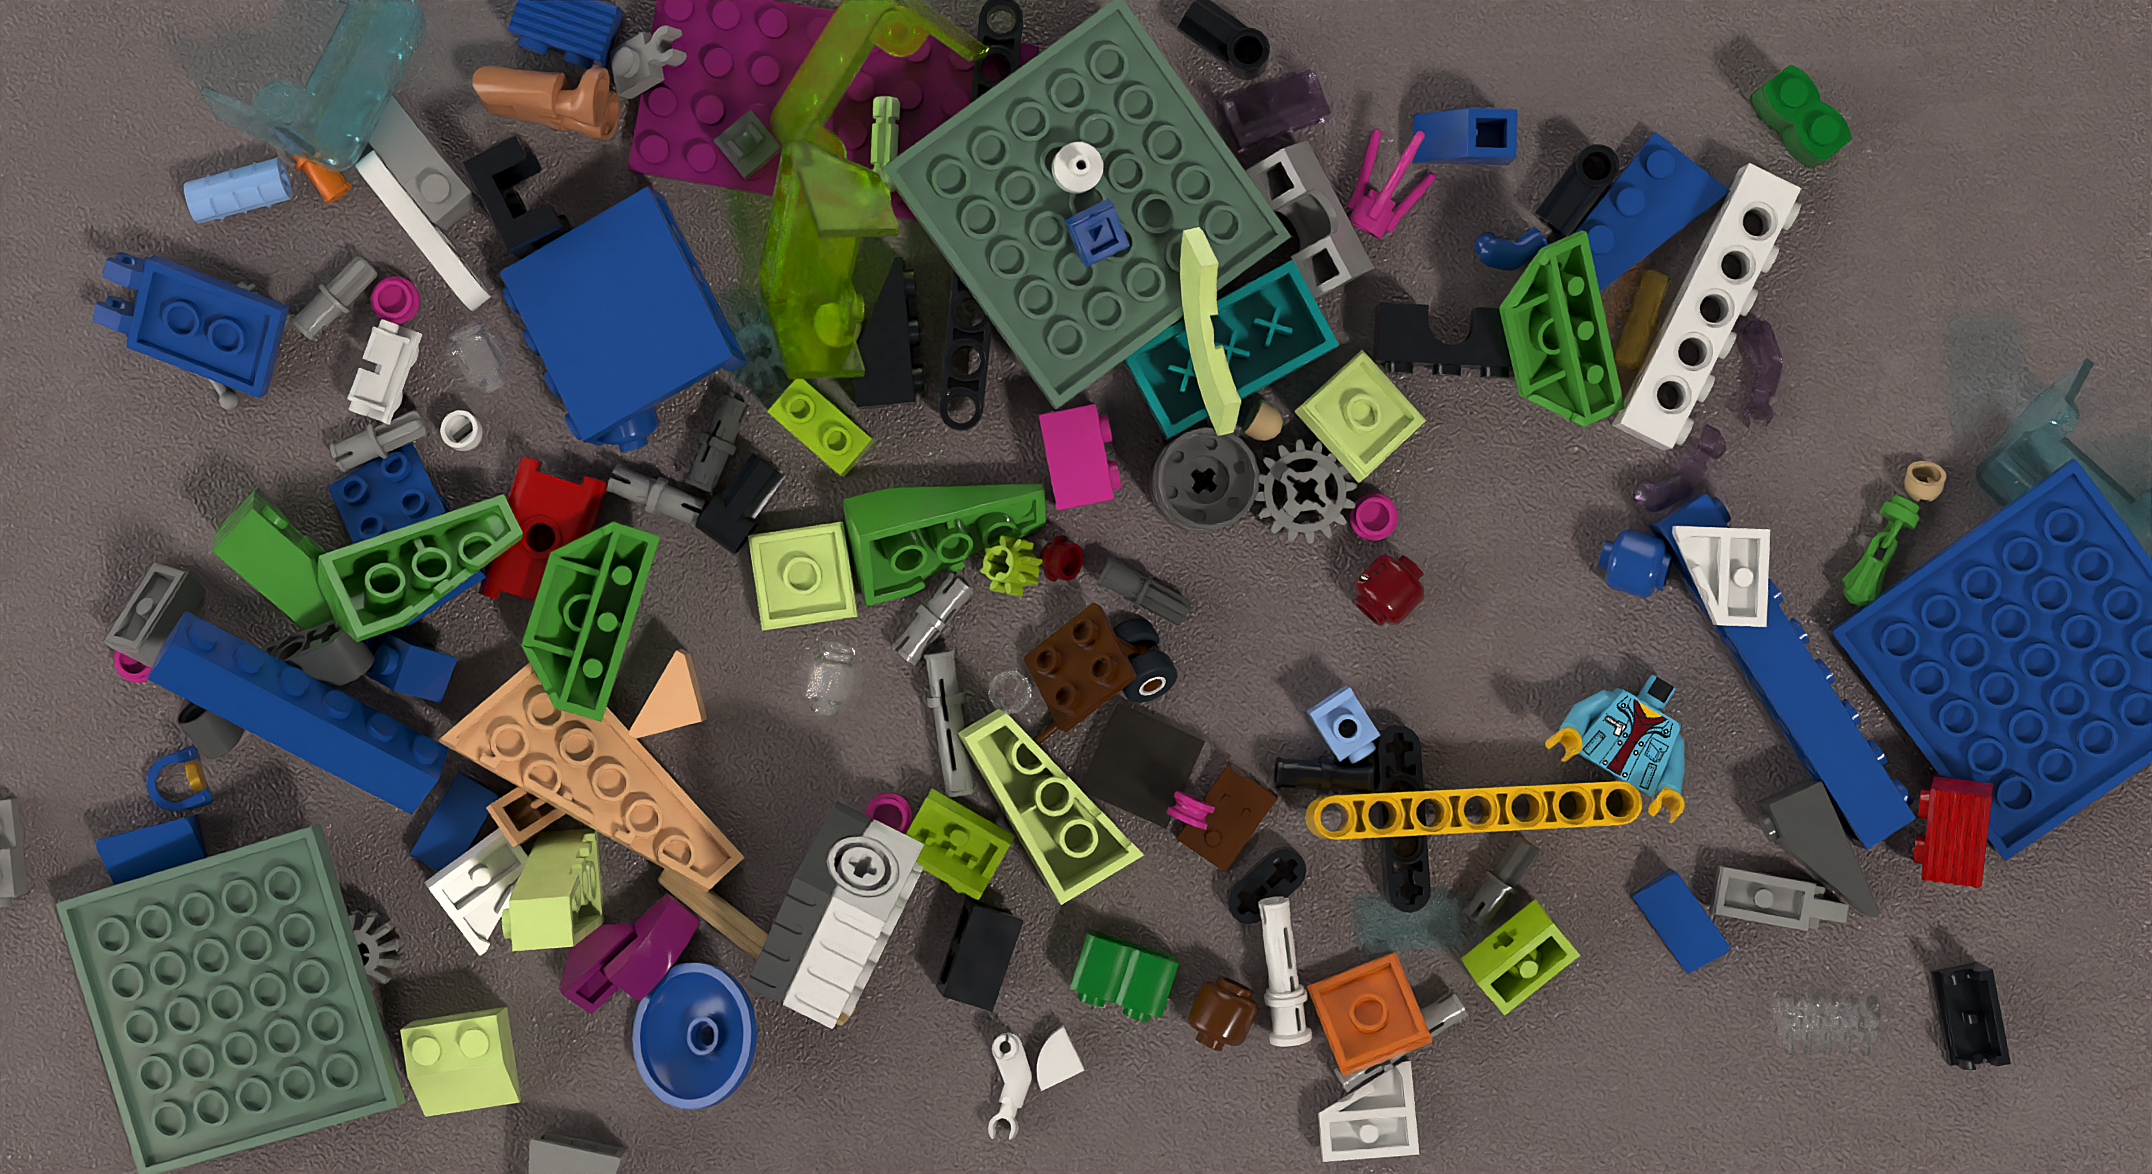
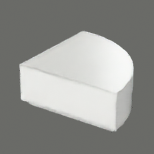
(1057, 1059)

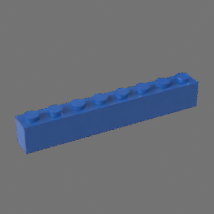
(1802, 700)

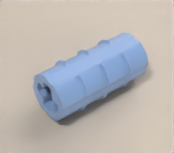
(238, 190)

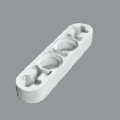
(424, 232)

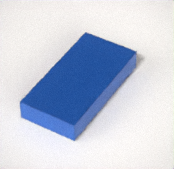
(455, 822)

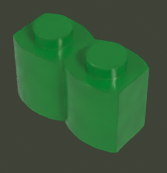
(1807, 126)
(1124, 975)

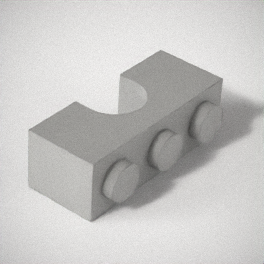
(1328, 243)

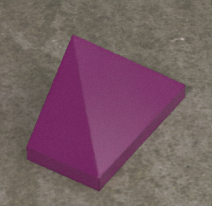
(584, 976)

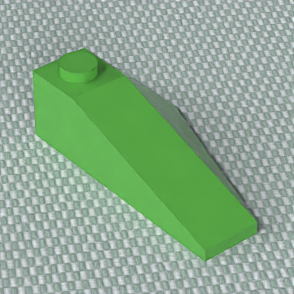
(919, 531)
(407, 570)

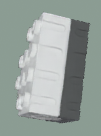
(837, 916)

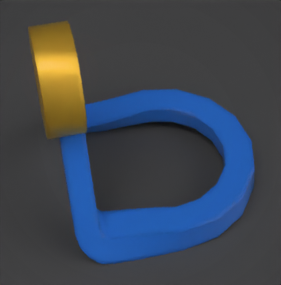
(195, 777)

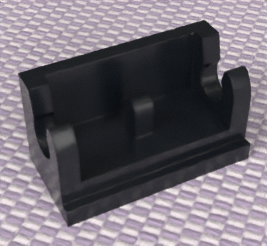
(979, 954)
(1970, 1016)

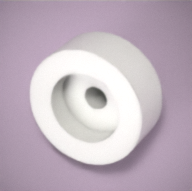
(1069, 176)

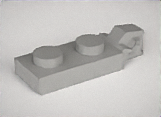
(1773, 899)

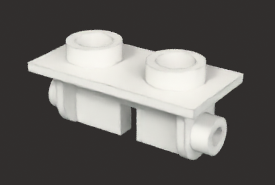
(394, 352)

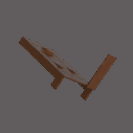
(1237, 813)

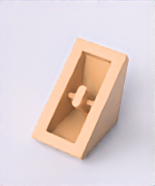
(674, 700)
(522, 815)

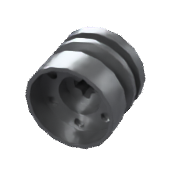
(1231, 480)

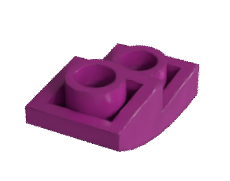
(660, 941)

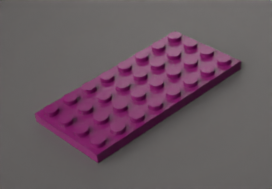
(745, 59)

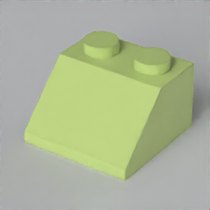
(461, 1061)

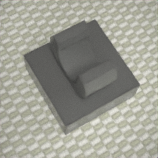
(748, 144)

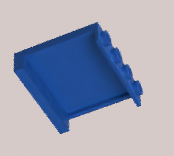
(620, 315)

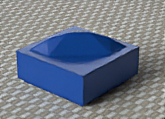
(1097, 233)

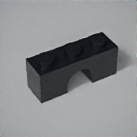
(1406, 341)

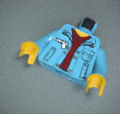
(1630, 741)

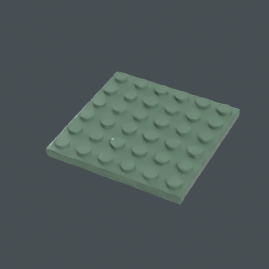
(999, 216)
(230, 1002)

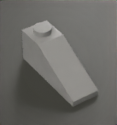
(421, 166)

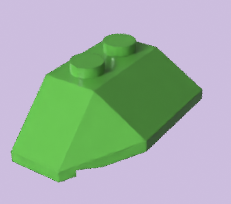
(1561, 334)
(587, 615)

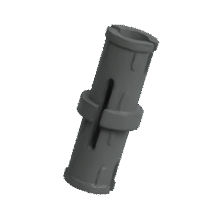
(717, 443)

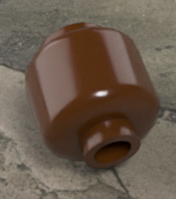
(1222, 1013)

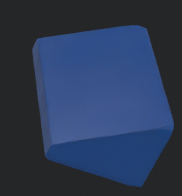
(152, 849)
(1680, 921)

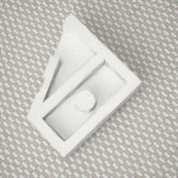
(1728, 571)
(479, 886)
(1372, 1120)

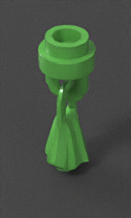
(1865, 580)

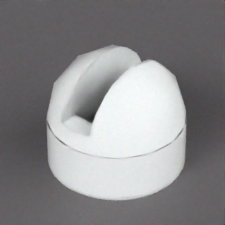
(456, 425)

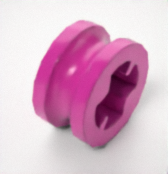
(1190, 809)

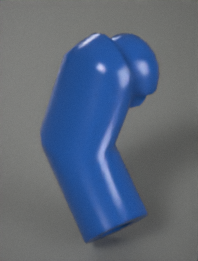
(1508, 254)

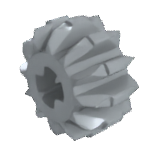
(378, 945)

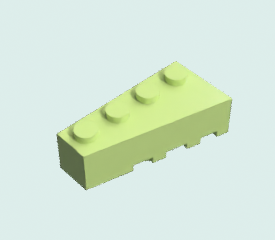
(1052, 817)
(556, 892)

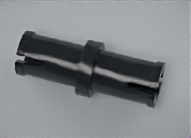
(1323, 775)

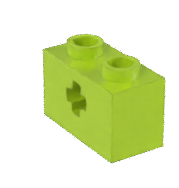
(821, 426)
(1520, 957)

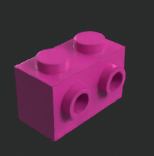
(1078, 457)

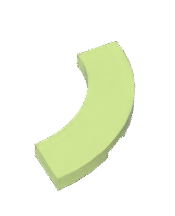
(1199, 302)

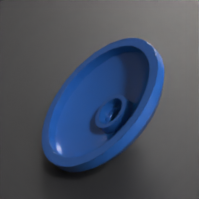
(675, 1034)

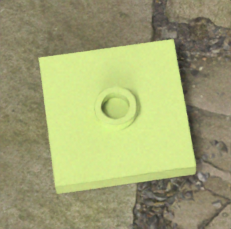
(1360, 416)
(803, 575)

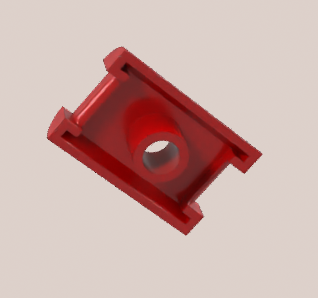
(536, 501)

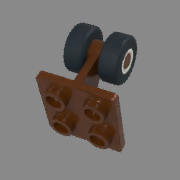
(1092, 662)

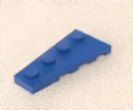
(1646, 207)

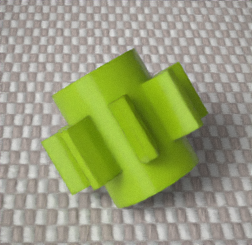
(1011, 566)

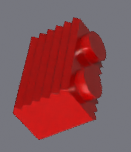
(1955, 831)

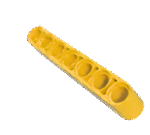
(1496, 806)

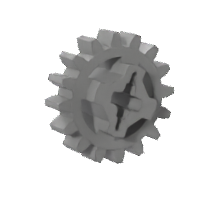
(1290, 508)

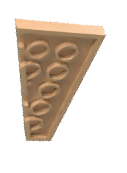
(593, 776)

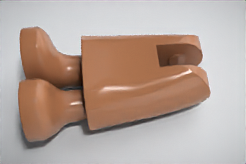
(550, 100)

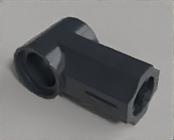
(1221, 35)
(1576, 192)
(735, 512)

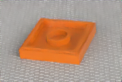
(1369, 1014)

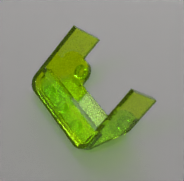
(842, 49)
(810, 256)

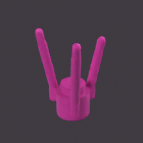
(1374, 212)

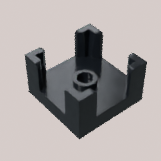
(494, 178)

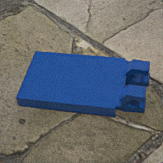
(195, 321)

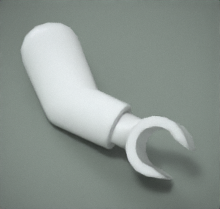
(1017, 1078)

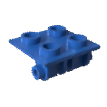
(387, 495)

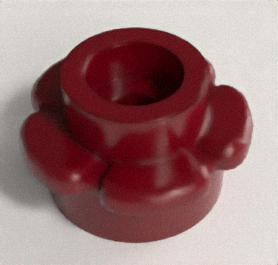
(1061, 559)

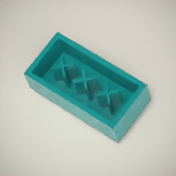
(1265, 334)

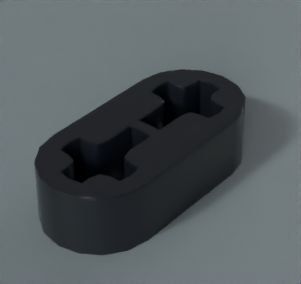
(1259, 875)

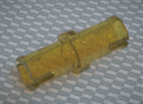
(1641, 319)

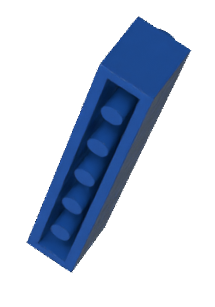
(298, 713)

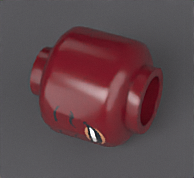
(1389, 590)

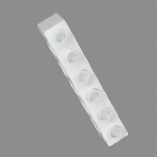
(1775, 204)

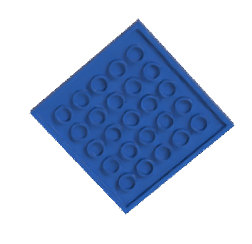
(2022, 655)

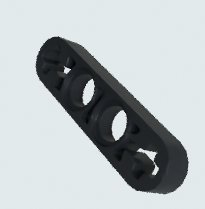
(1395, 878)

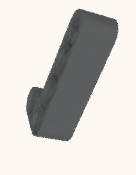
(319, 651)

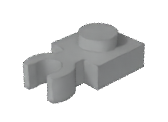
(640, 61)

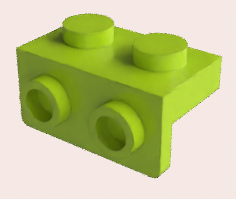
(958, 844)

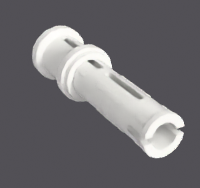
(1284, 992)

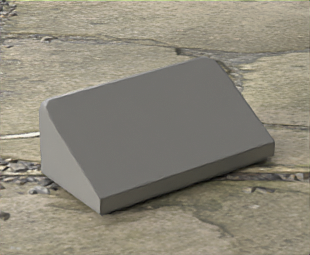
(154, 612)

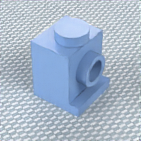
(1331, 712)

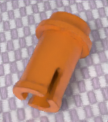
(328, 183)

